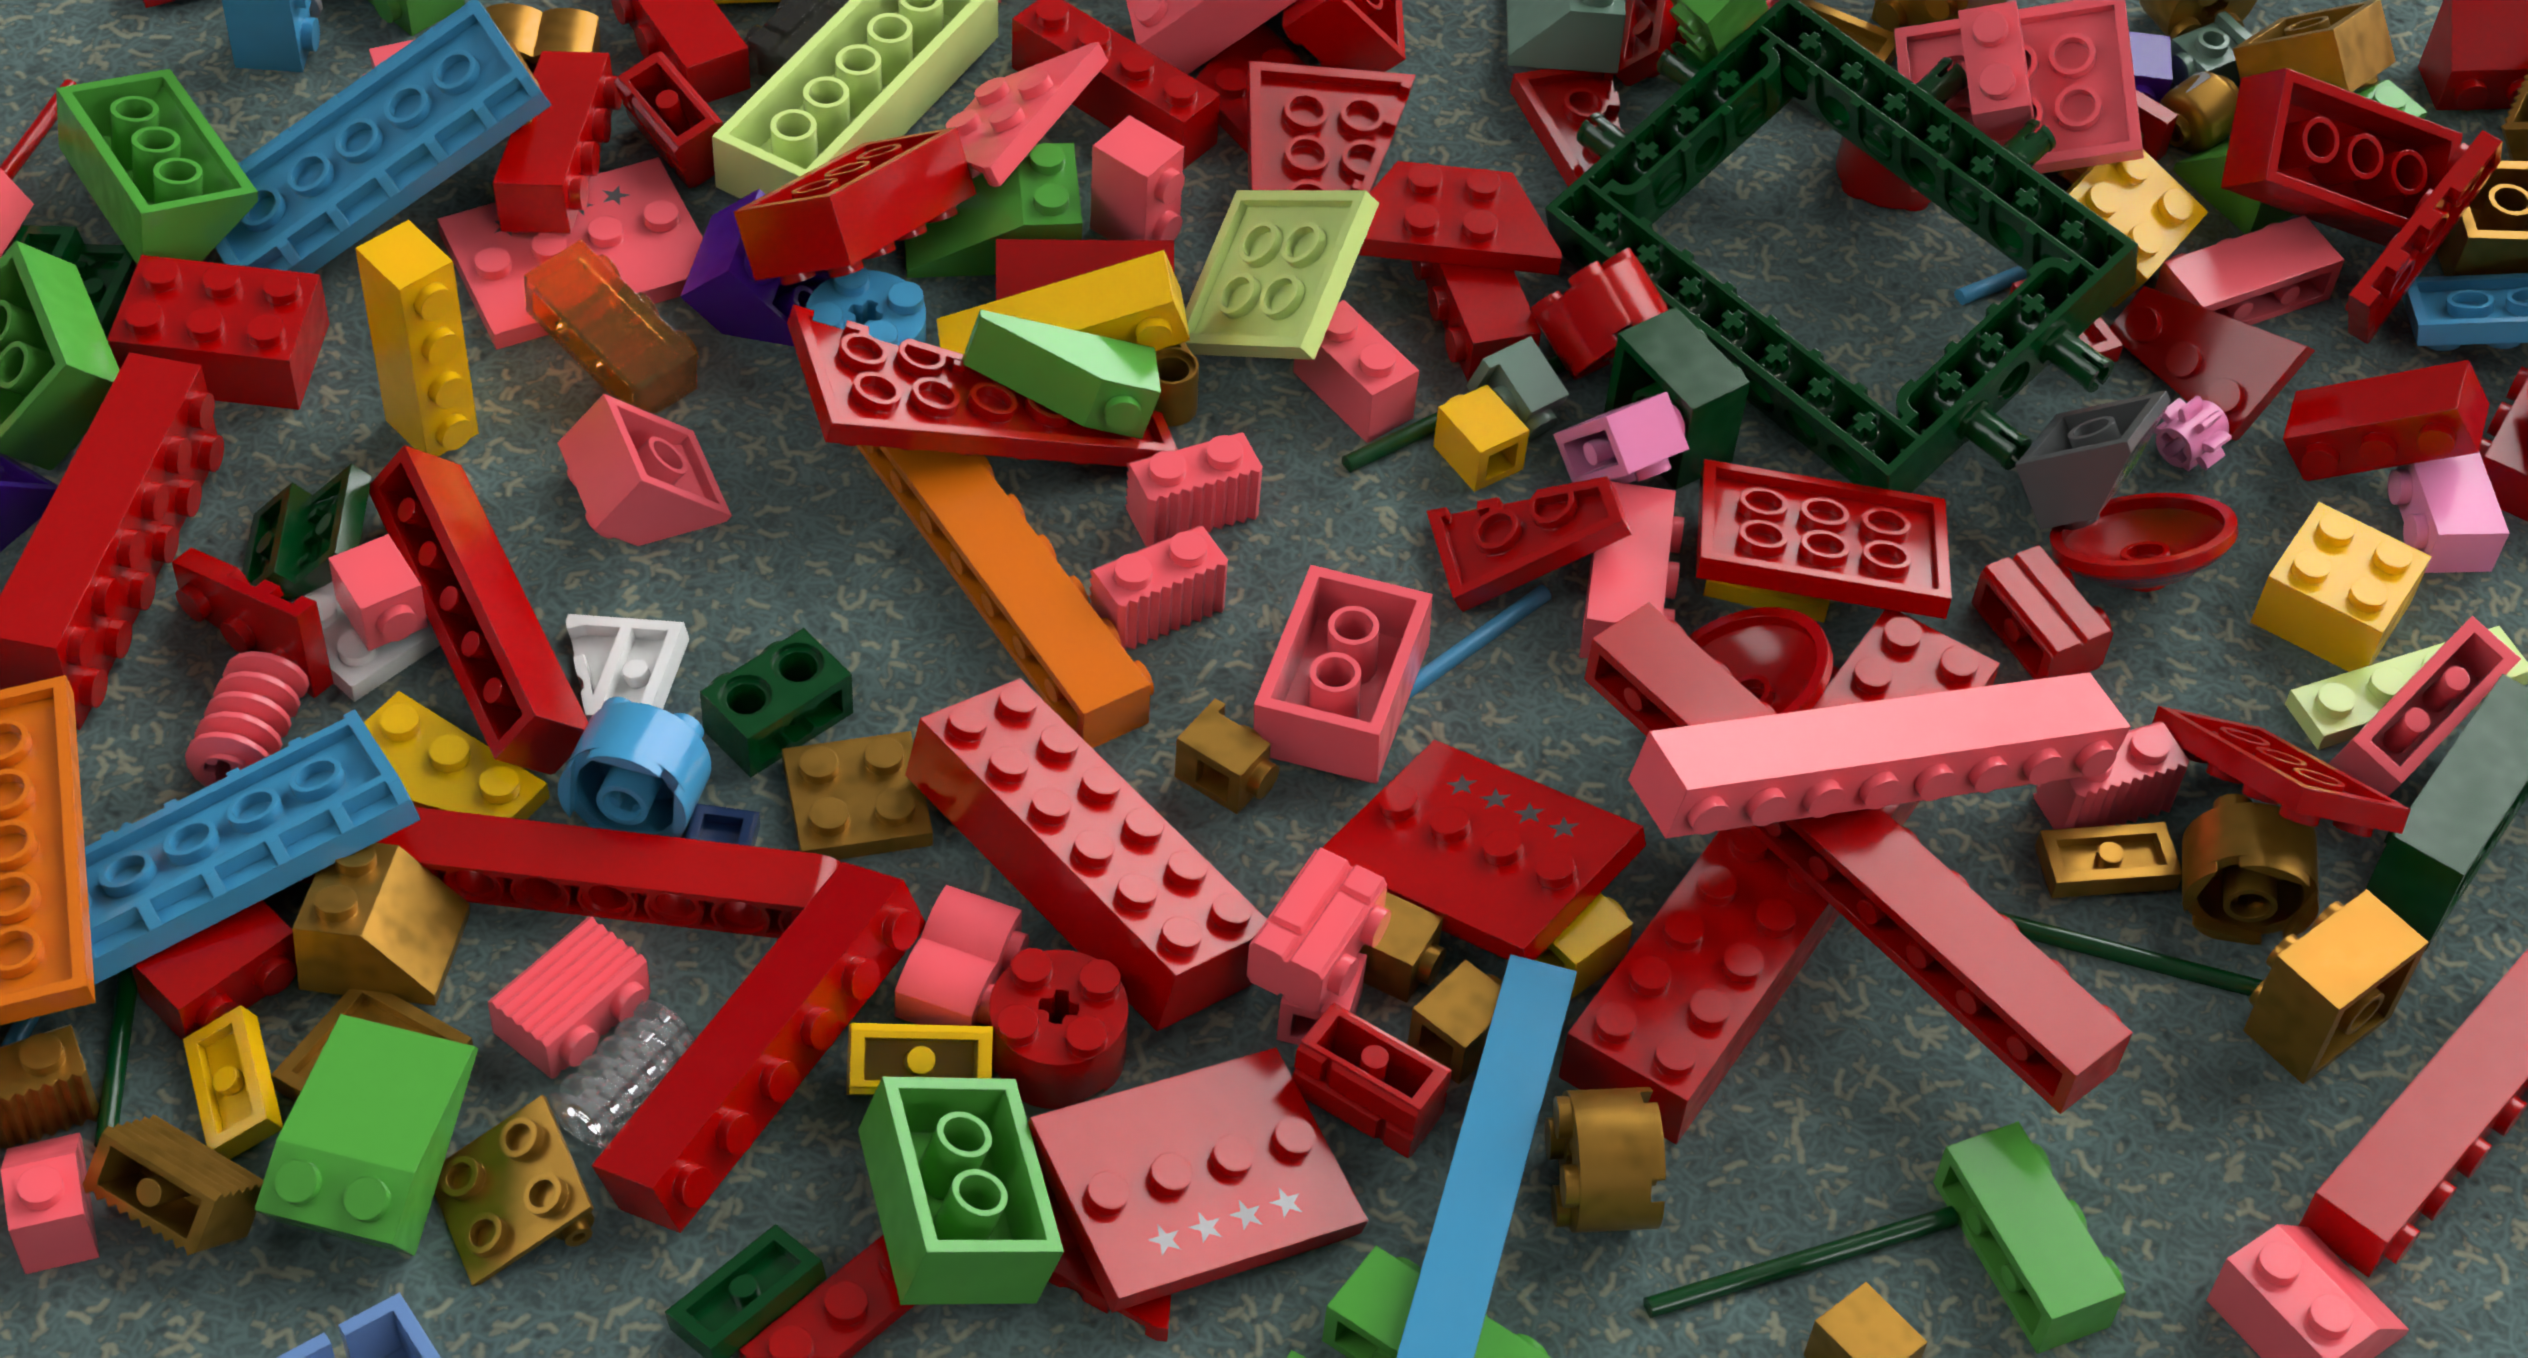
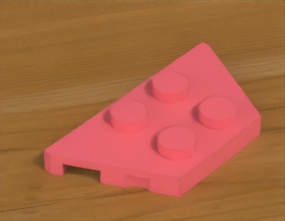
(1019, 109)

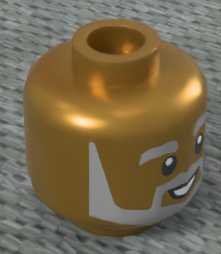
(2204, 110)

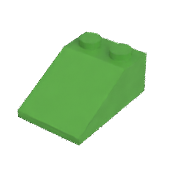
(1032, 203)
(368, 1135)

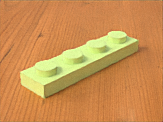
(2343, 704)

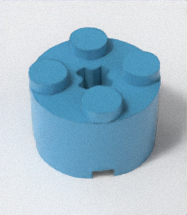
(875, 299)
(636, 769)

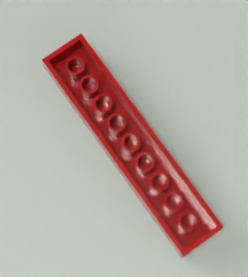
(1740, 919)

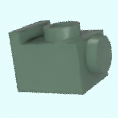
(2208, 49)
(1524, 384)

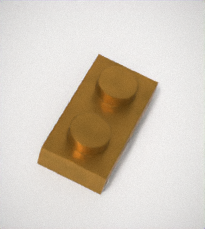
(2108, 859)

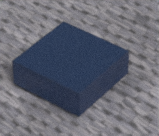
(724, 825)

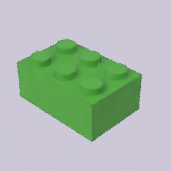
(50, 357)
(959, 1191)

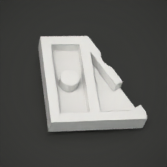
(625, 658)

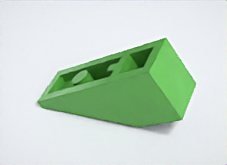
(1071, 372)

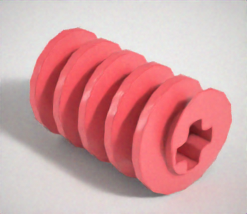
(246, 715)

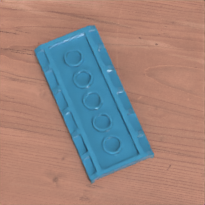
(382, 144)
(239, 842)

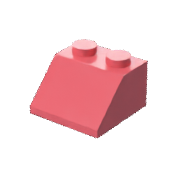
(640, 474)
(2300, 1300)

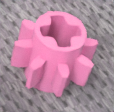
(2192, 433)

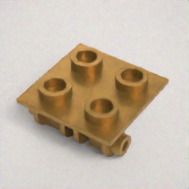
(513, 1192)

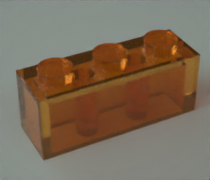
(611, 329)

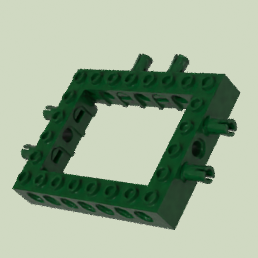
(2070, 253)

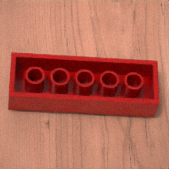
(109, 529)
(1086, 850)

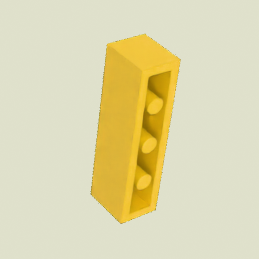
(1124, 302)
(418, 339)

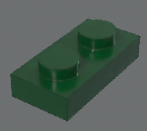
(746, 1294)

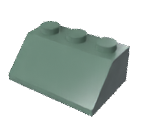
(1565, 34)

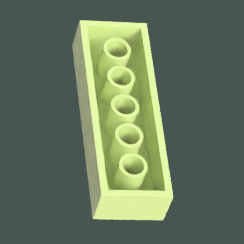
(851, 85)

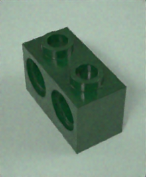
(776, 701)

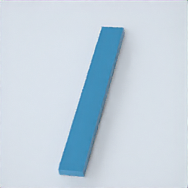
(1488, 1162)

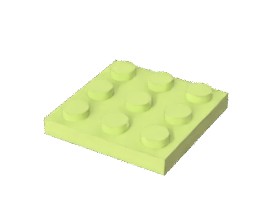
(1277, 272)

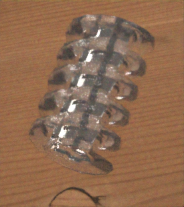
(620, 1074)

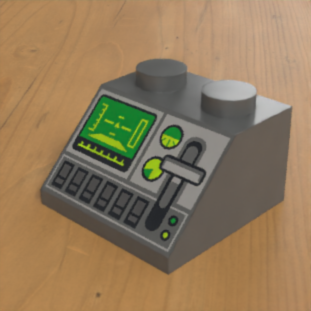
(2086, 458)

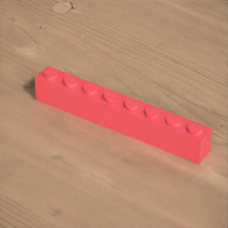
(1876, 754)

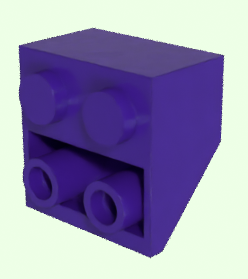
(726, 291)

